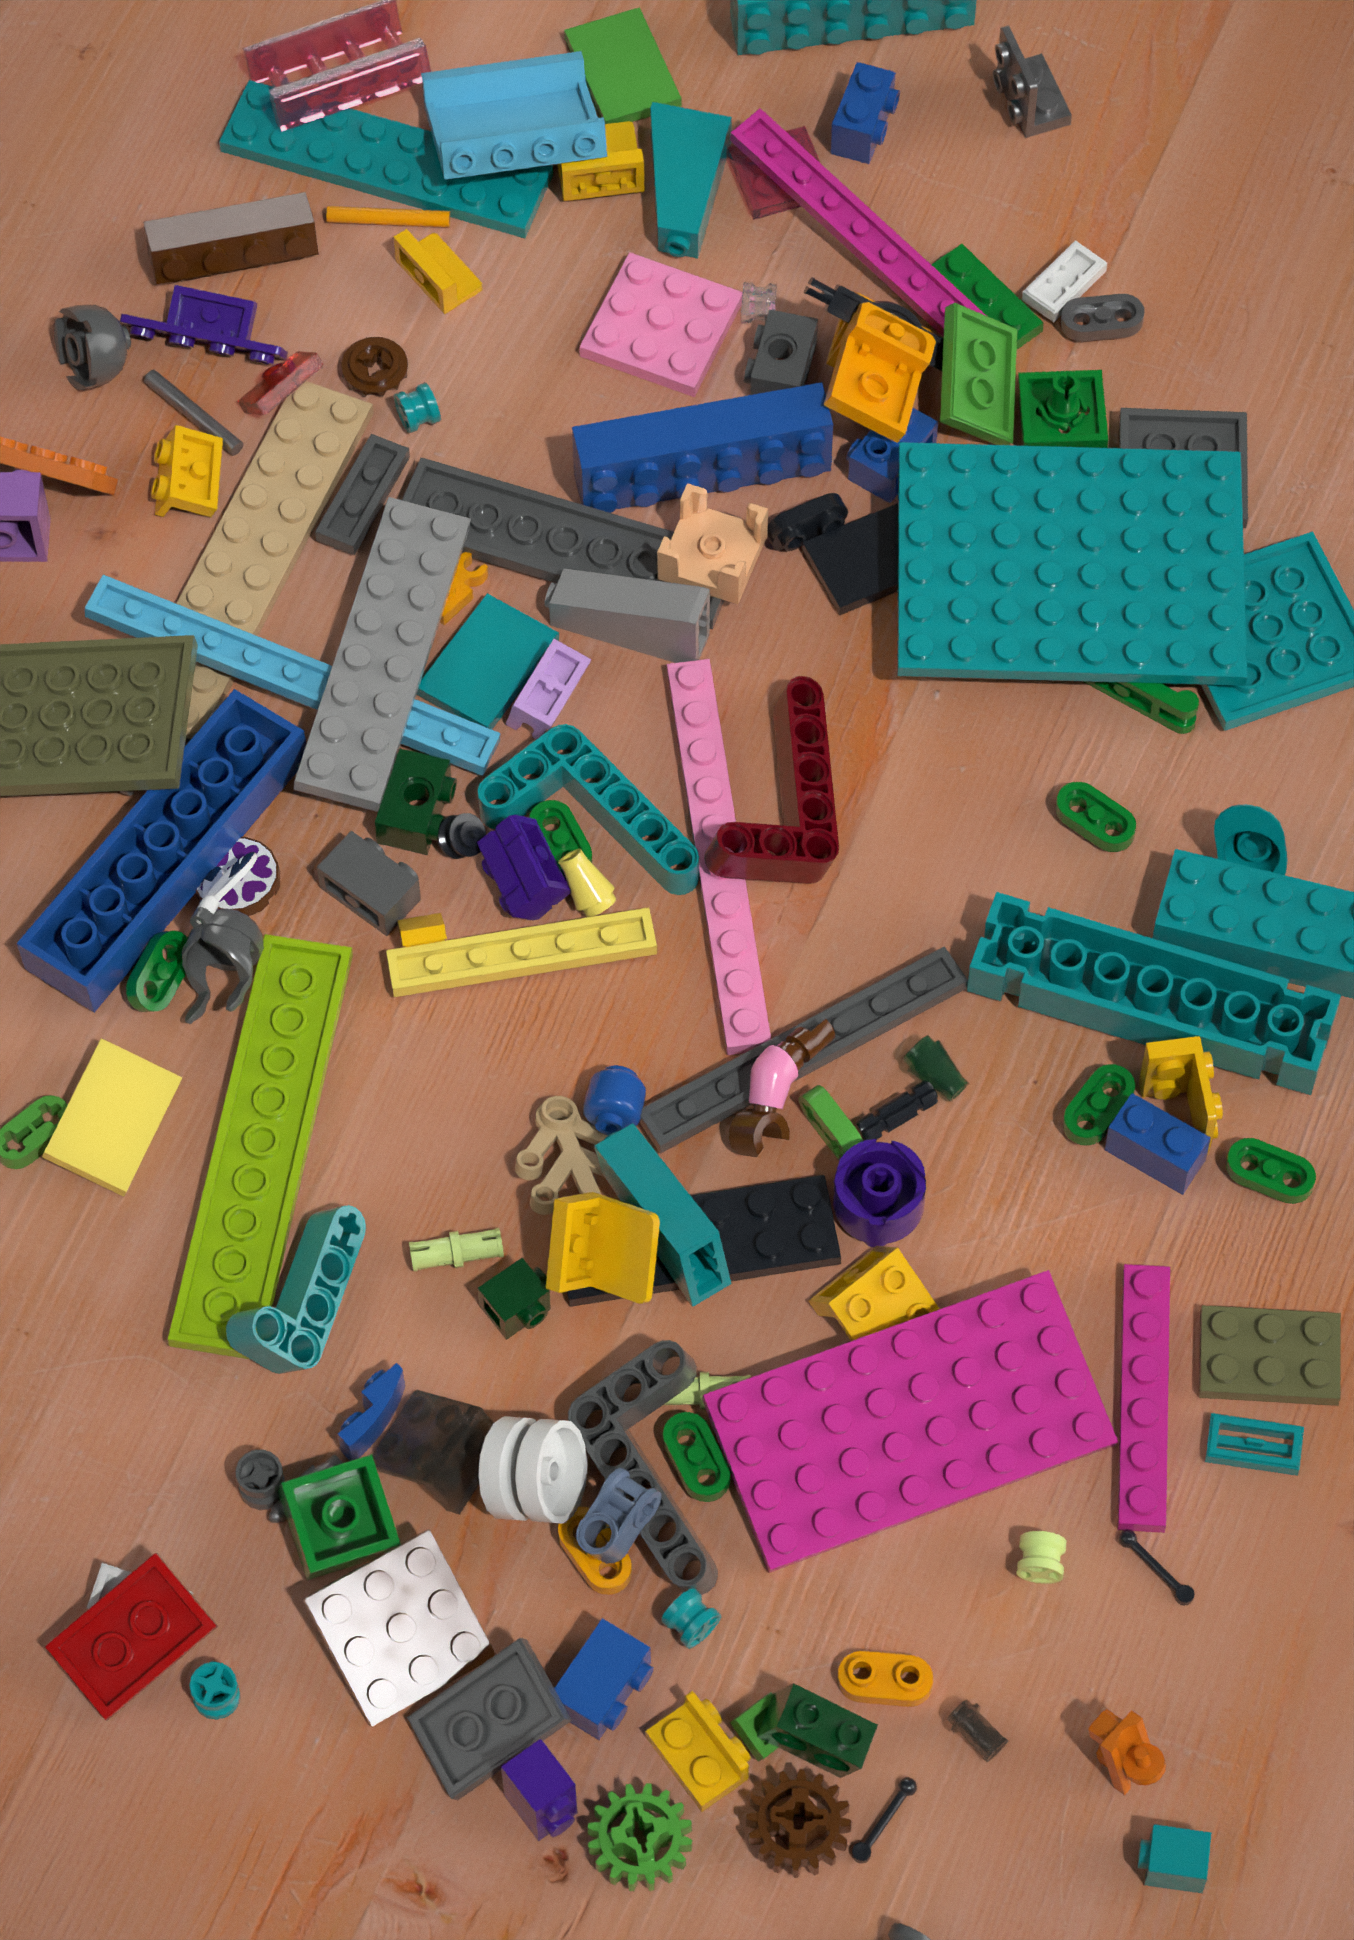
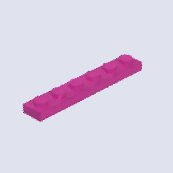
(1144, 1398)

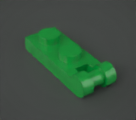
(1156, 702)

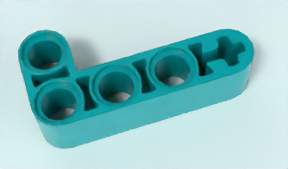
(329, 1244)

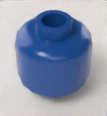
(614, 1099)

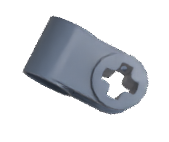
(619, 1514)

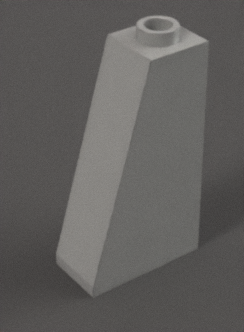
(633, 613)

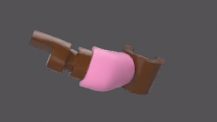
(770, 1085)

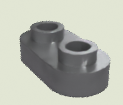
(1101, 317)

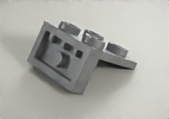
(1029, 88)

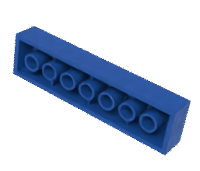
(162, 852)

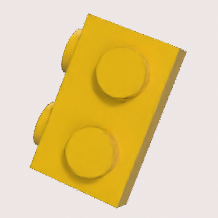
(602, 1247)

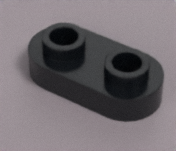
(807, 521)

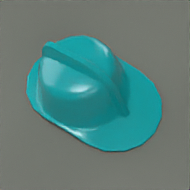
(1251, 838)

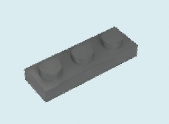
(362, 494)

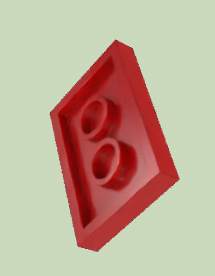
(131, 1636)

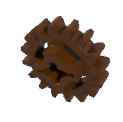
(780, 1819)

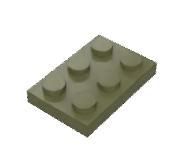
(1270, 1355)

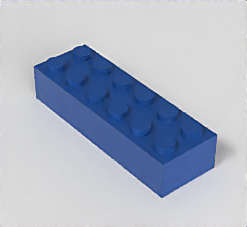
(703, 445)

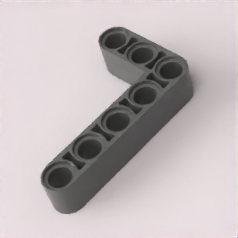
(614, 1433)

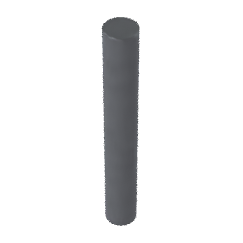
(192, 411)

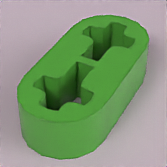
(829, 1120)
(31, 1131)

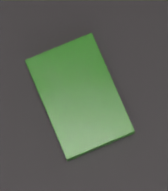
(623, 66)
(978, 375)

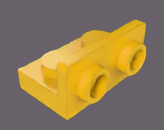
(187, 472)
(700, 1751)

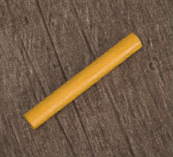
(388, 216)

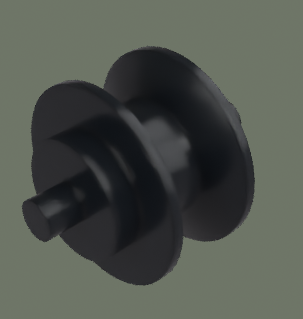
(460, 835)

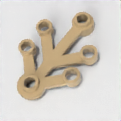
(560, 1121)

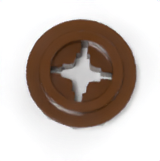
(364, 355)

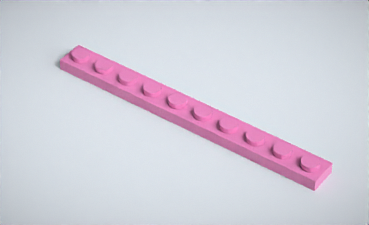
(723, 898)

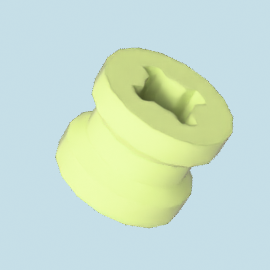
(1041, 1557)

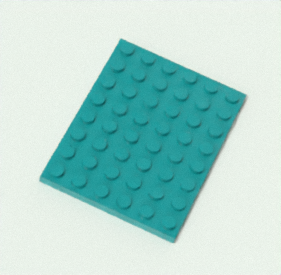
(1071, 564)

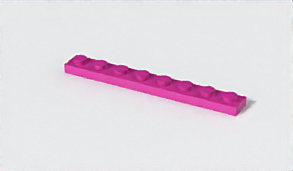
(848, 219)

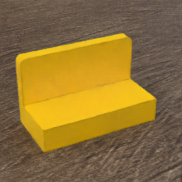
(436, 270)

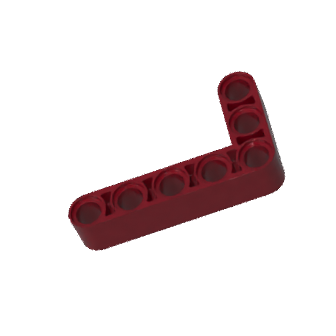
(799, 834)

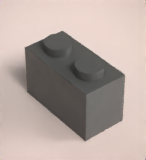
(369, 882)

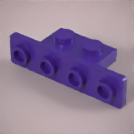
(208, 319)

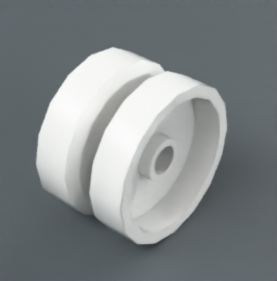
(533, 1469)

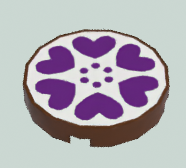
(257, 886)

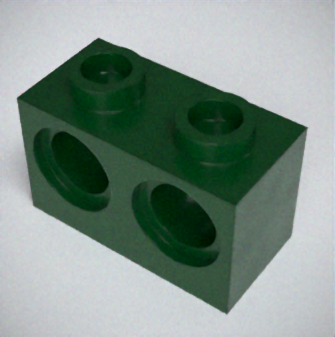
(817, 1730)

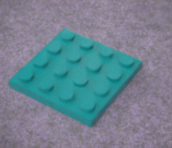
(1294, 634)

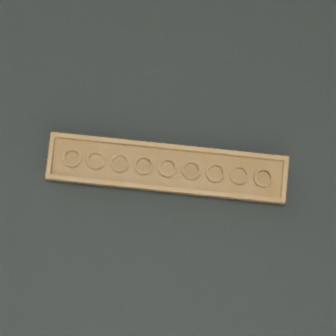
(270, 522)

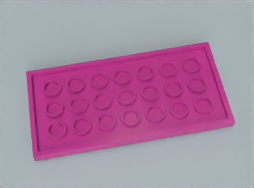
(909, 1420)

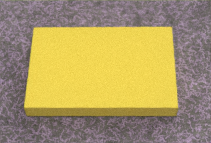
(112, 1117)

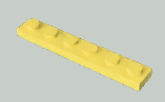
(521, 952)

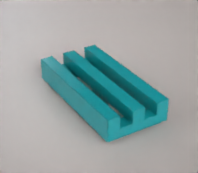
(1251, 1460)

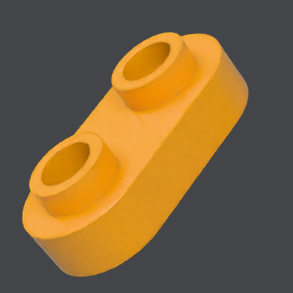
(588, 1565)
(885, 1682)

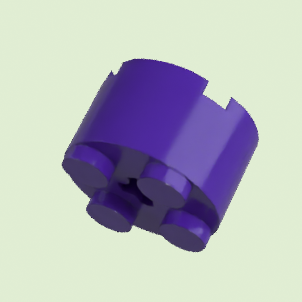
(879, 1192)

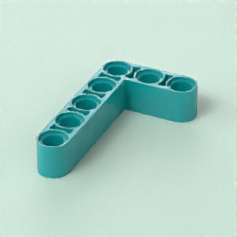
(597, 798)

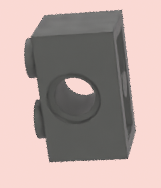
(782, 337)

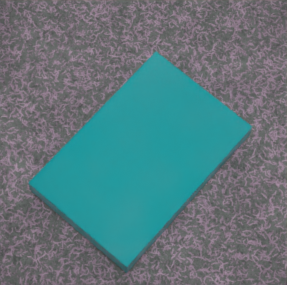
(487, 663)

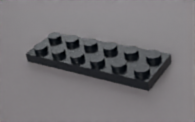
(761, 1232)

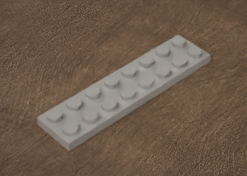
(382, 654)

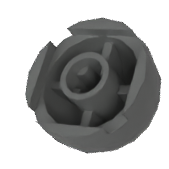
(91, 344)

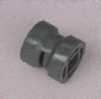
(258, 1469)

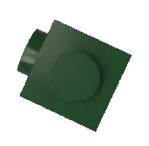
(515, 1298)

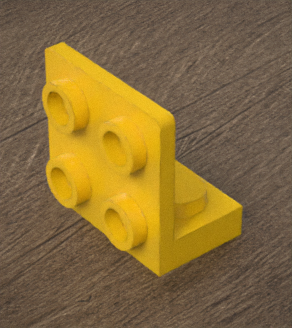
(606, 176)
(1182, 1067)
(874, 1294)

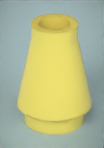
(587, 885)

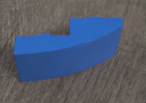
(380, 1401)

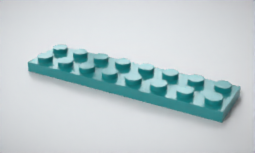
(382, 161)

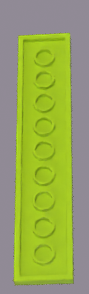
(261, 1140)

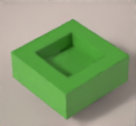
(748, 1726)

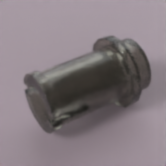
(976, 1730)

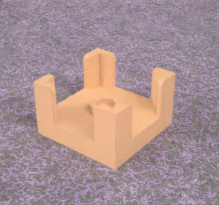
(712, 547)

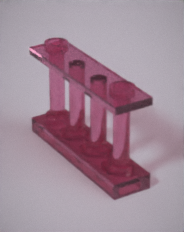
(344, 85)

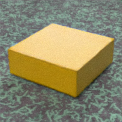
(422, 930)

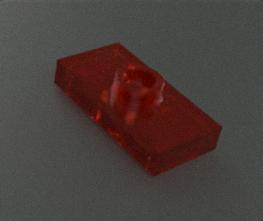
(280, 382)

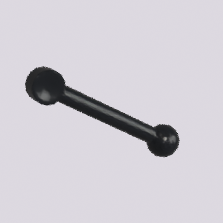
(1183, 1593)
(862, 1851)

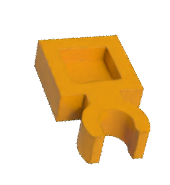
(460, 591)

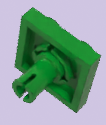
(1059, 400)

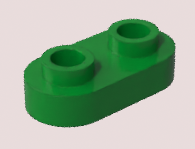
(1098, 816)
(567, 836)
(159, 975)
(1095, 1106)
(1271, 1170)
(697, 1459)

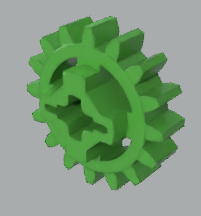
(622, 1843)

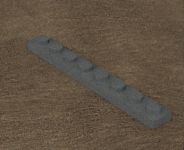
(854, 1022)

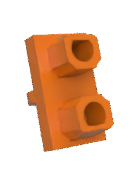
(1126, 1750)

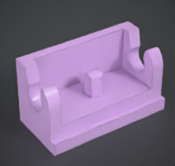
(548, 688)

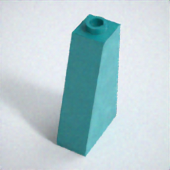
(687, 172)
(686, 1238)

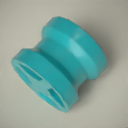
(417, 407)
(691, 1618)
(211, 1681)

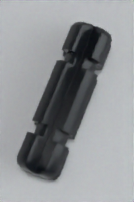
(897, 1111)

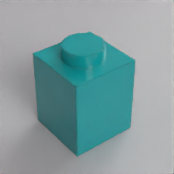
(1175, 1858)

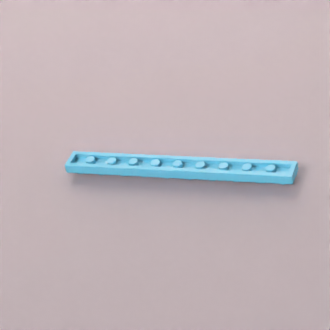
(278, 668)

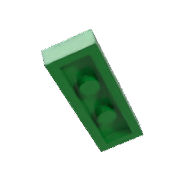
(988, 293)

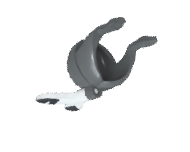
(221, 939)

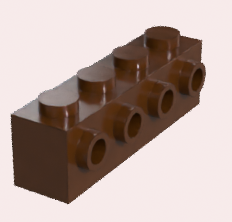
(231, 238)

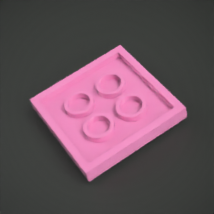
(661, 324)

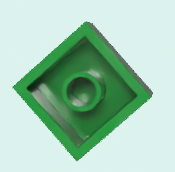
(338, 1517)

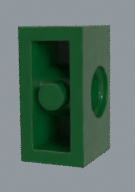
(414, 778)

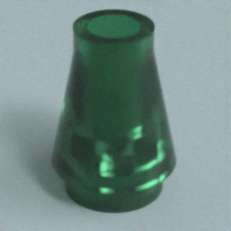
(932, 1063)

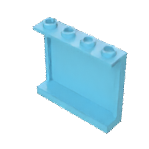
(512, 115)

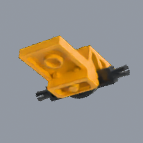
(875, 359)

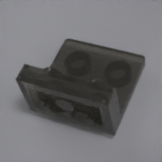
(436, 1446)

